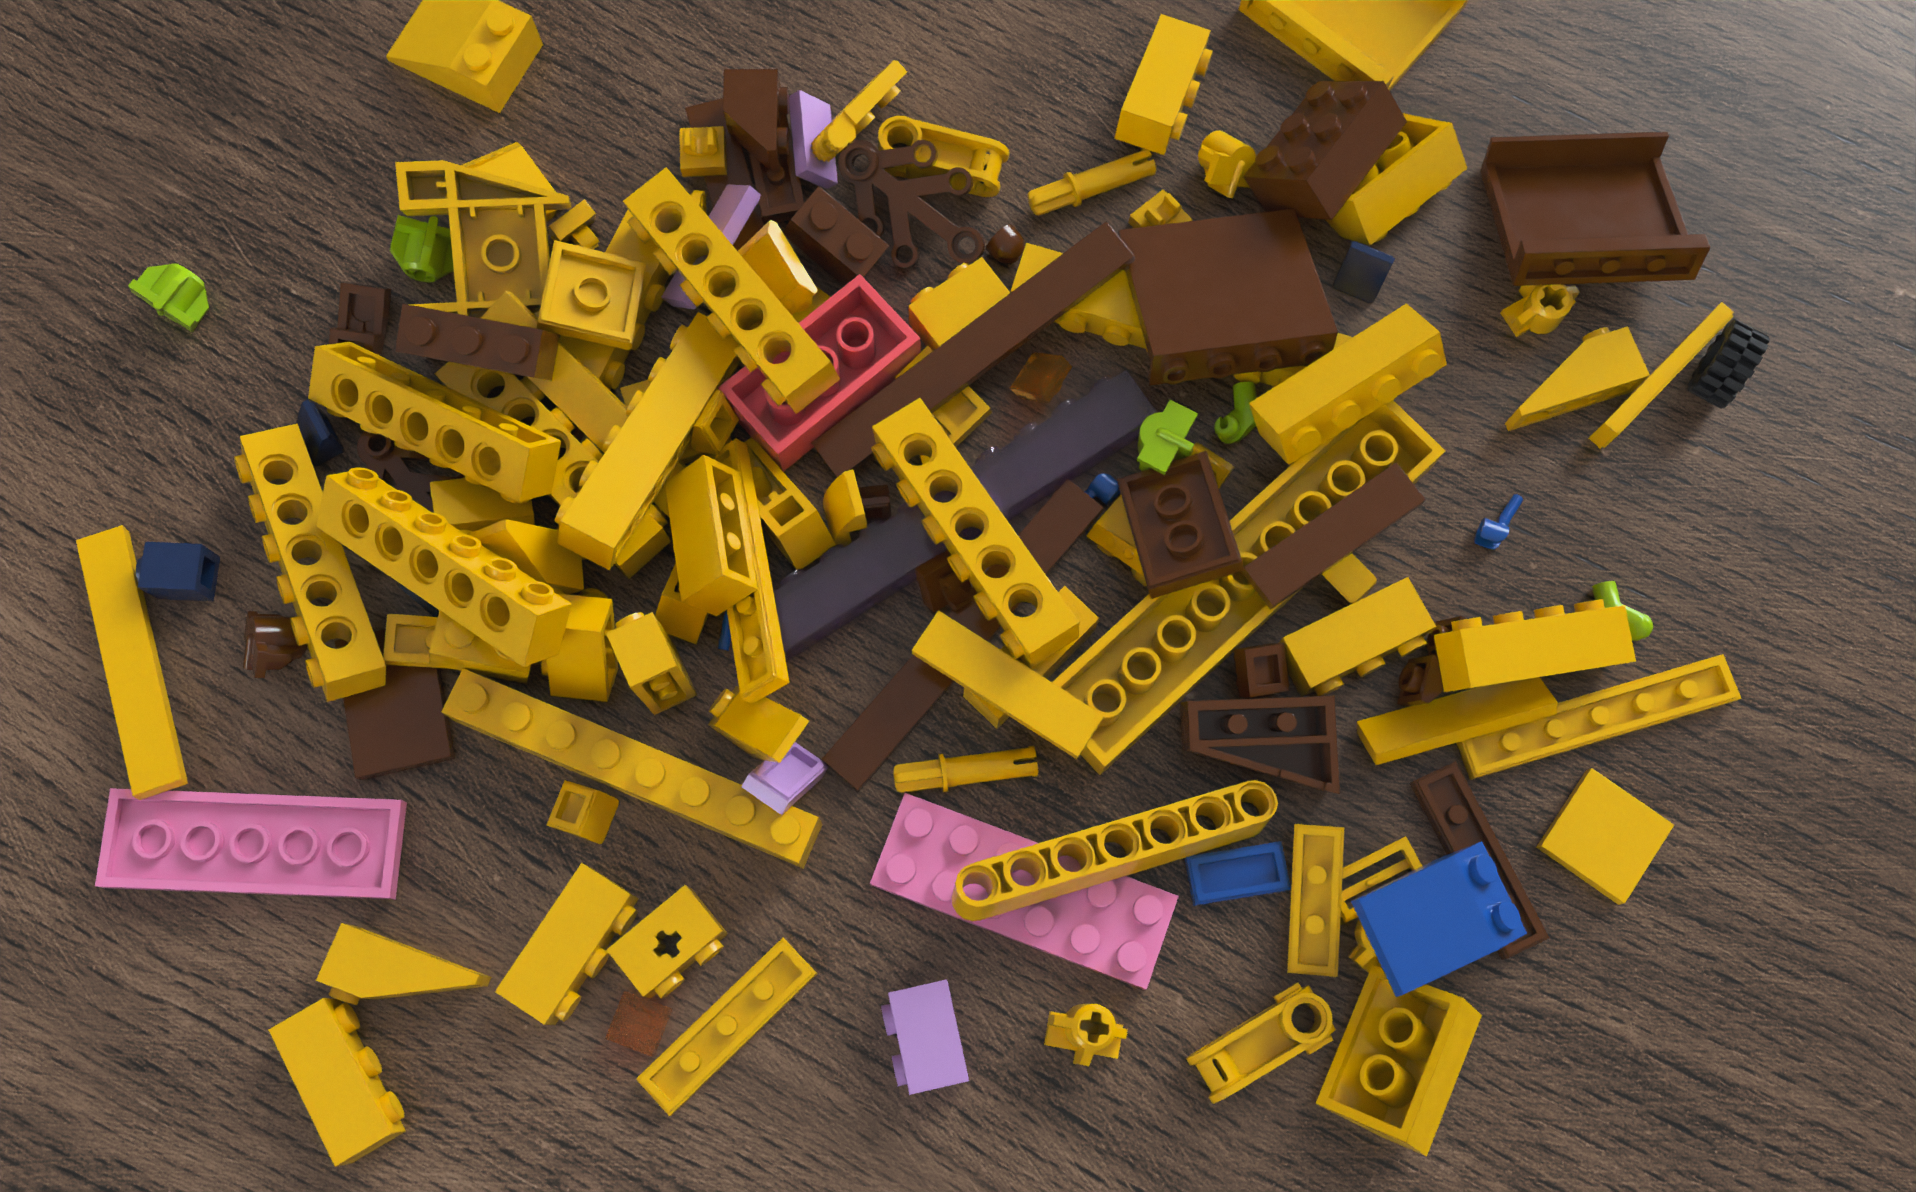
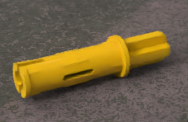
(1086, 184)
(964, 770)

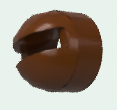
(1006, 245)

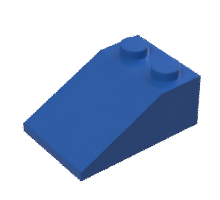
(1439, 918)

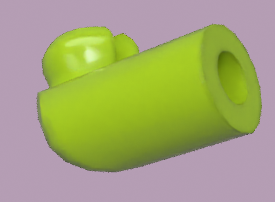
(1240, 420)
(1639, 623)

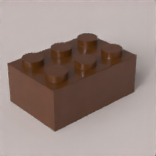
(1325, 148)

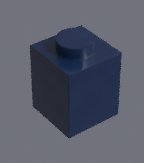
(178, 571)

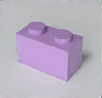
(926, 1037)

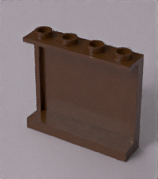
(1588, 210)
(1227, 296)

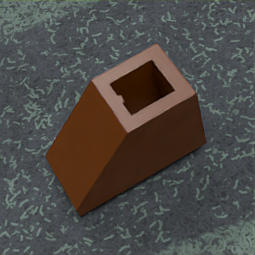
(754, 111)

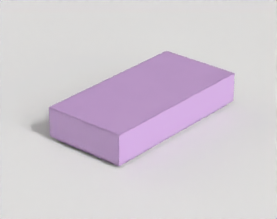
(808, 119)
(785, 782)

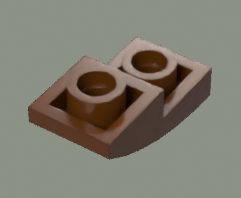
(1421, 676)

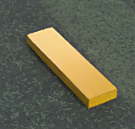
(1661, 376)
(1007, 684)
(1455, 718)
(726, 1027)

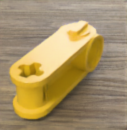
(954, 150)
(1262, 1043)

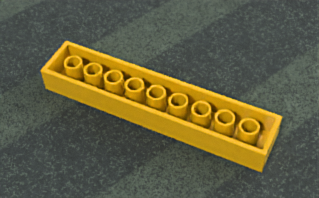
(1181, 637)

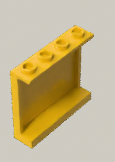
(1356, 36)

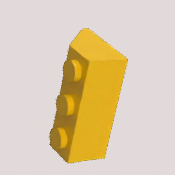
(1407, 174)
(1399, 1061)

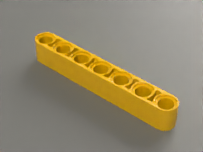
(1098, 865)

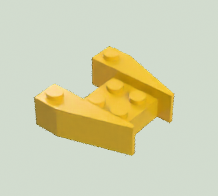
(494, 231)

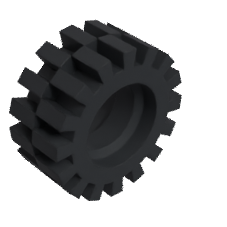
(1728, 363)

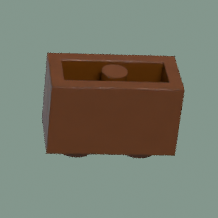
(834, 237)

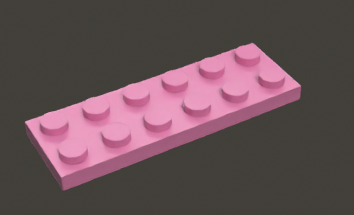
(252, 844)
(1101, 927)

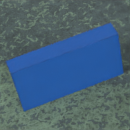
(1237, 873)

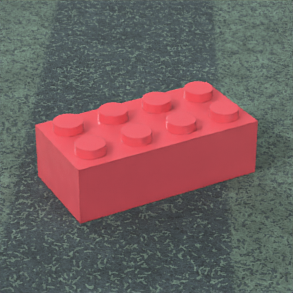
(865, 346)

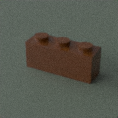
(477, 342)

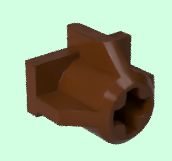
(269, 643)

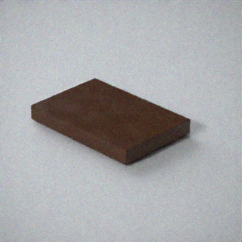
(1180, 525)
(399, 722)

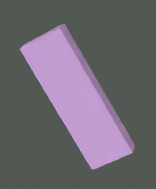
(730, 217)

